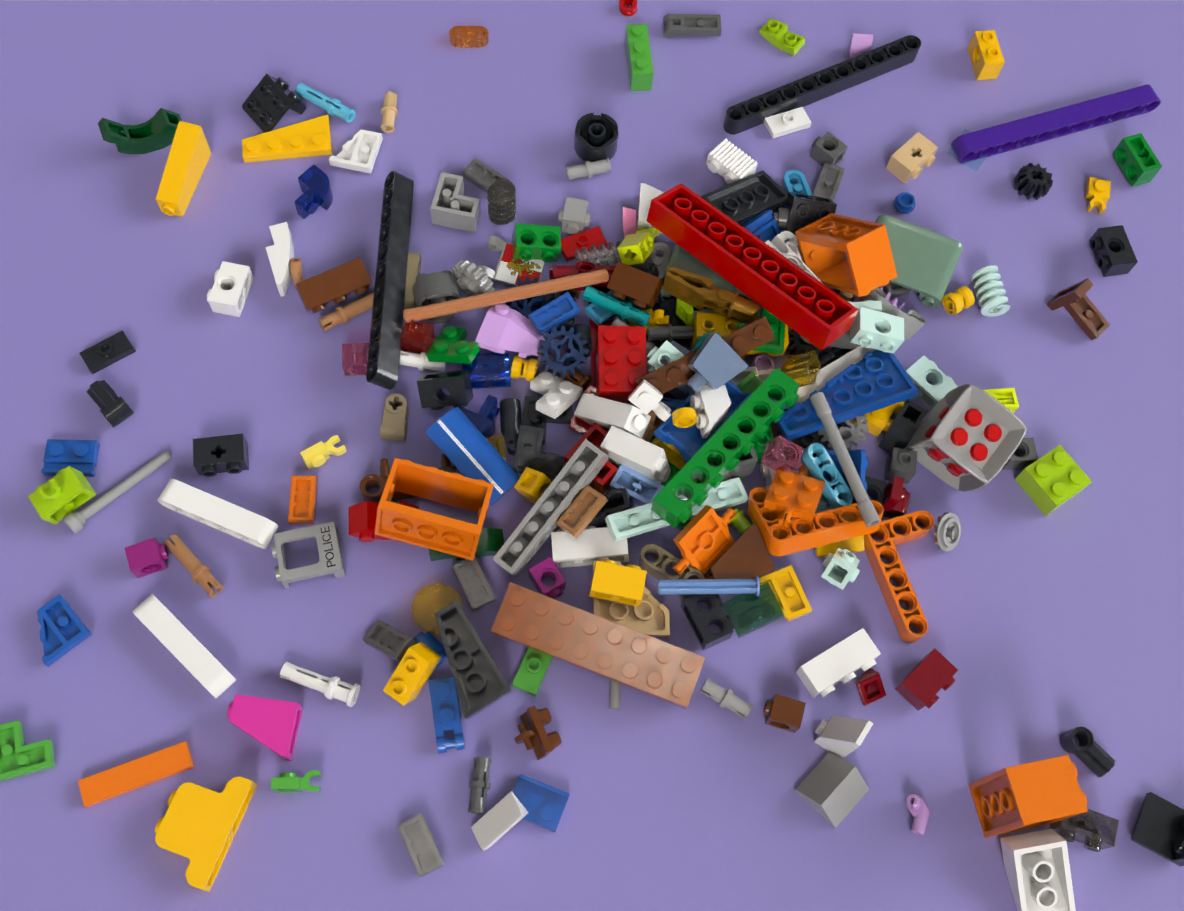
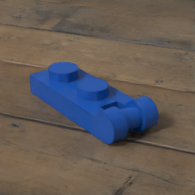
(446, 713)

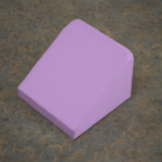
(859, 44)

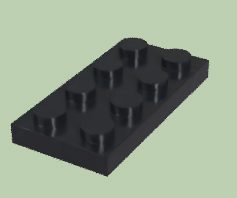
(748, 197)

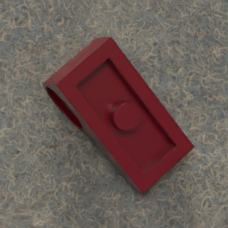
(895, 498)

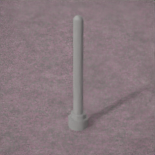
(77, 520)

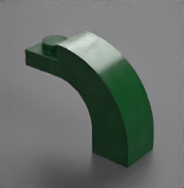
(144, 137)

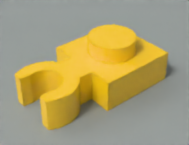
(1098, 192)

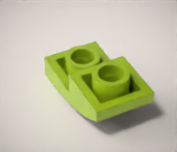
(779, 36)

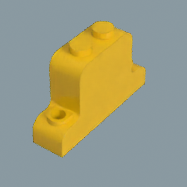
(203, 825)

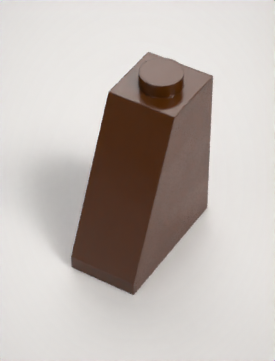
(744, 558)

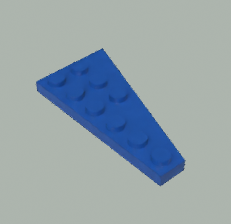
(855, 391)

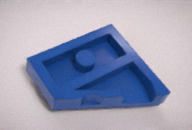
(60, 629)

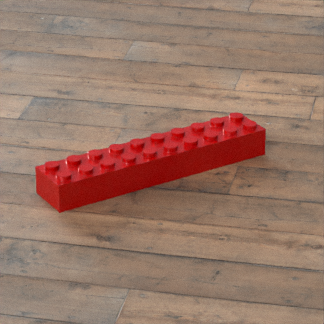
(752, 266)

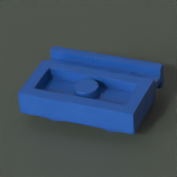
(763, 226)
(74, 453)
(541, 801)

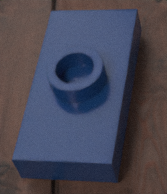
(554, 313)

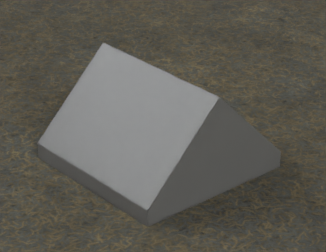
(833, 788)

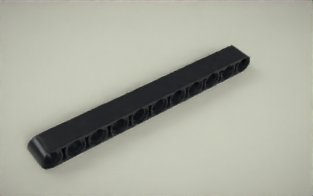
(822, 84)
(390, 282)

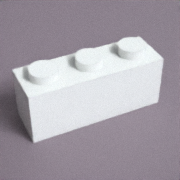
(589, 546)
(838, 664)

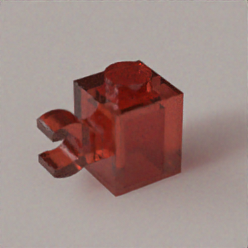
(417, 337)

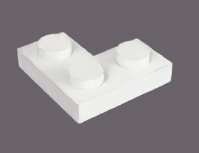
(557, 394)

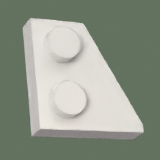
(359, 152)

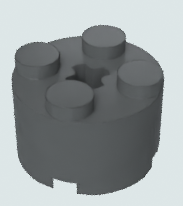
(434, 289)

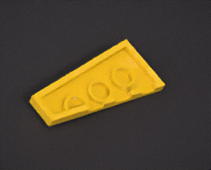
(293, 141)

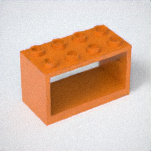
(867, 251)
(428, 528)
(1028, 796)

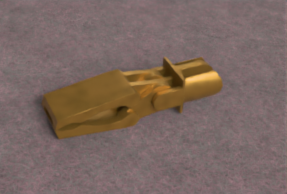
(701, 293)

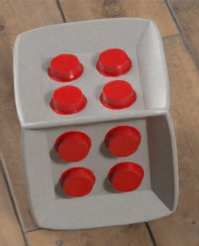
(967, 438)

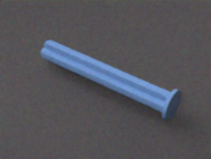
(710, 586)

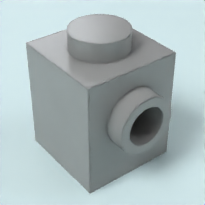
(574, 216)

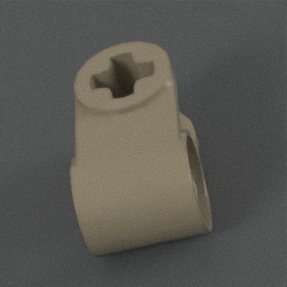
(395, 422)

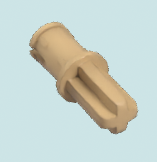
(389, 112)

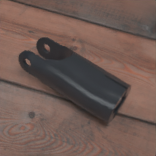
(510, 422)

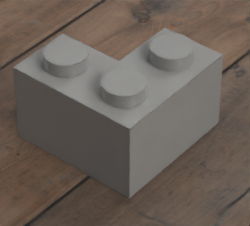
(451, 207)

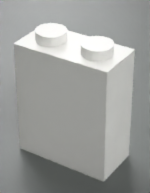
(636, 454)

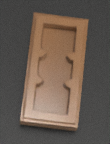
(581, 511)

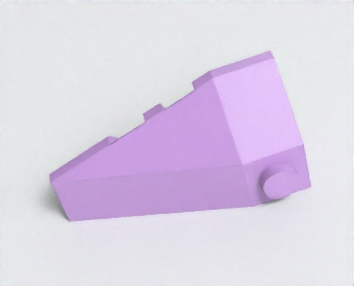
(510, 331)

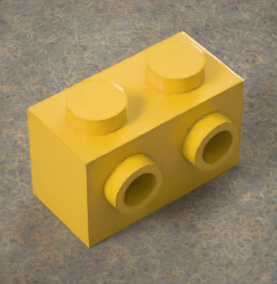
(618, 582)

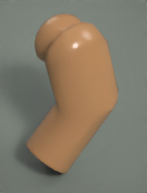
(296, 270)

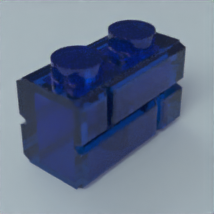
(489, 371)

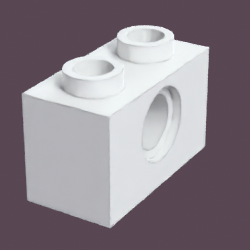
(230, 301)

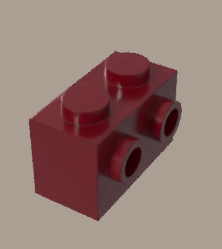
(927, 680)

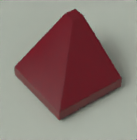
(870, 687)

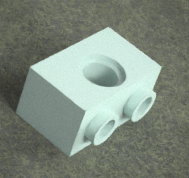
(877, 330)
(927, 370)

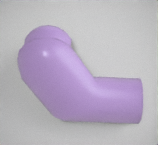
(919, 812)

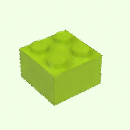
(1053, 480)

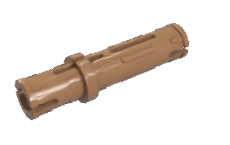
(347, 312)
(200, 573)

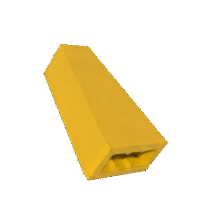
(183, 169)

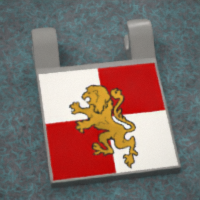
(511, 269)

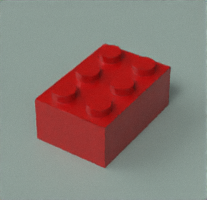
(619, 360)

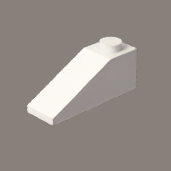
(842, 734)

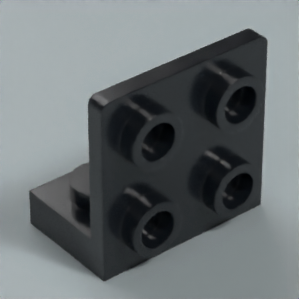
(807, 209)
(1161, 828)

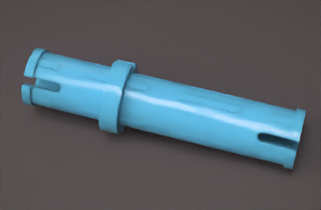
(332, 106)

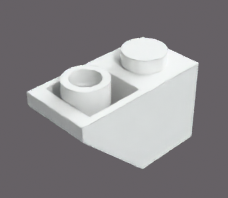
(710, 408)

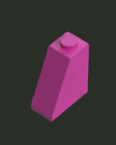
(267, 721)

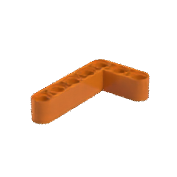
(804, 534)
(896, 570)

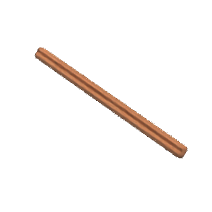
(505, 295)

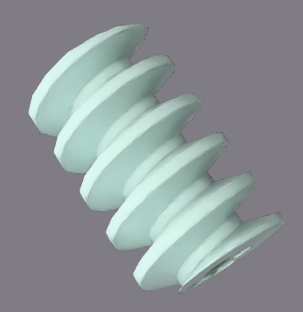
(989, 291)

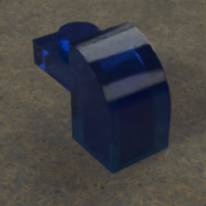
(316, 191)
(485, 419)

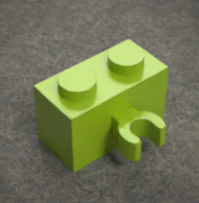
(61, 495)

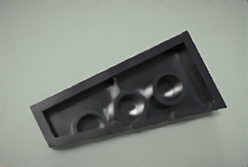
(472, 667)

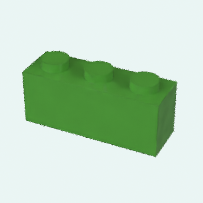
(638, 57)

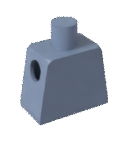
(714, 364)

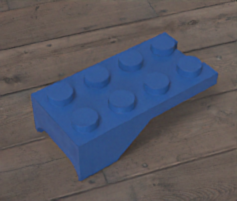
(689, 439)

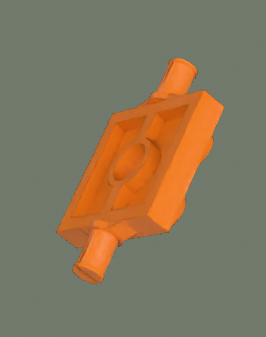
(794, 495)
(704, 540)

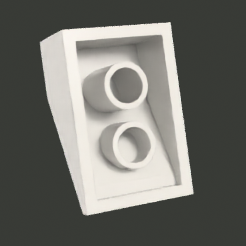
(1039, 871)

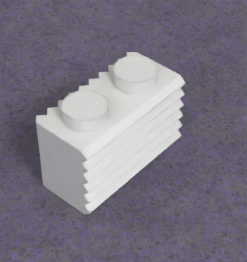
(730, 162)

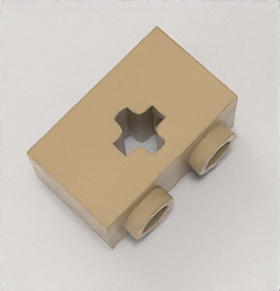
(912, 158)

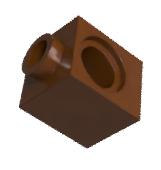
(784, 713)

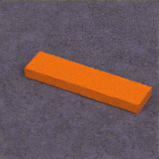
(135, 774)

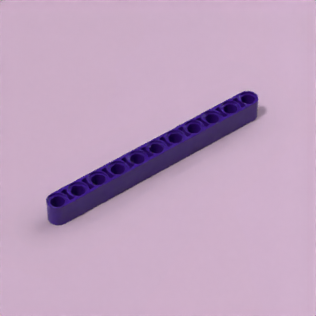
(1055, 123)

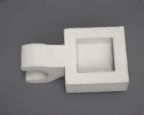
(648, 398)

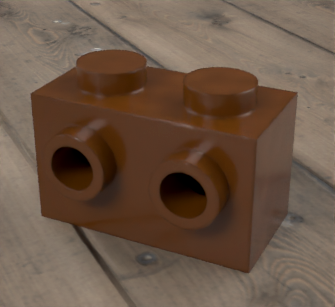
(635, 284)

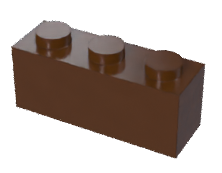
(333, 285)

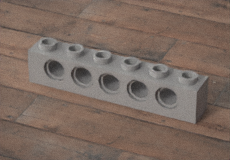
(543, 516)

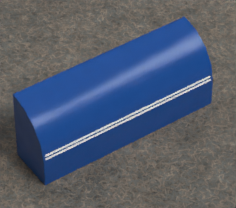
(472, 452)

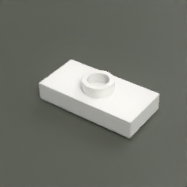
(787, 122)

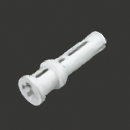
(331, 687)

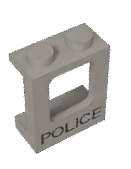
(328, 548)

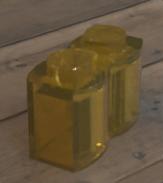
(802, 367)

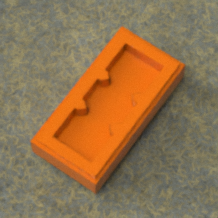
(302, 500)

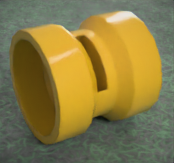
(959, 299)
(529, 371)

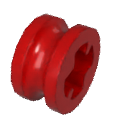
(625, 10)

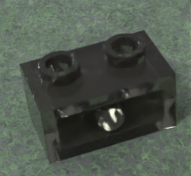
(1090, 828)

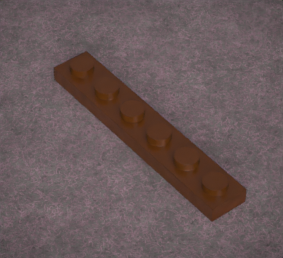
(678, 372)

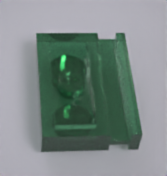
(753, 611)

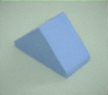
(638, 486)

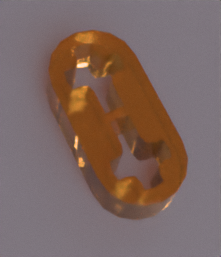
(468, 36)

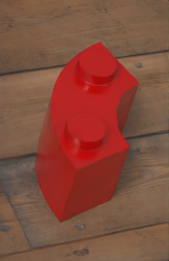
(363, 520)

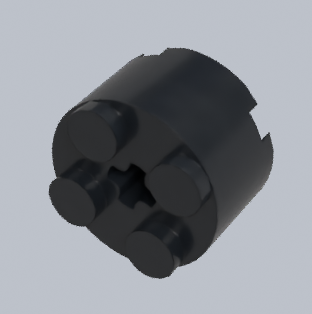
(596, 137)

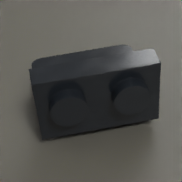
(271, 101)

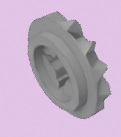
(947, 531)

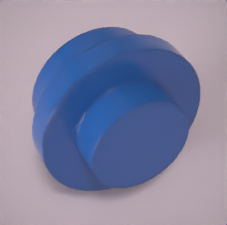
(904, 203)

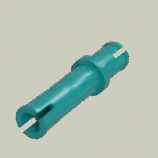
(622, 309)

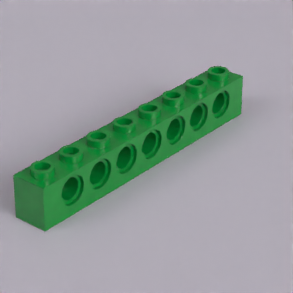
(775, 386)

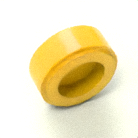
(684, 417)

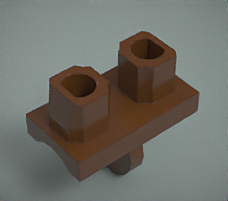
(533, 732)

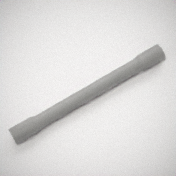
(865, 505)

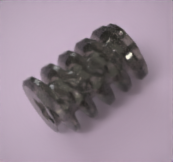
(501, 202)

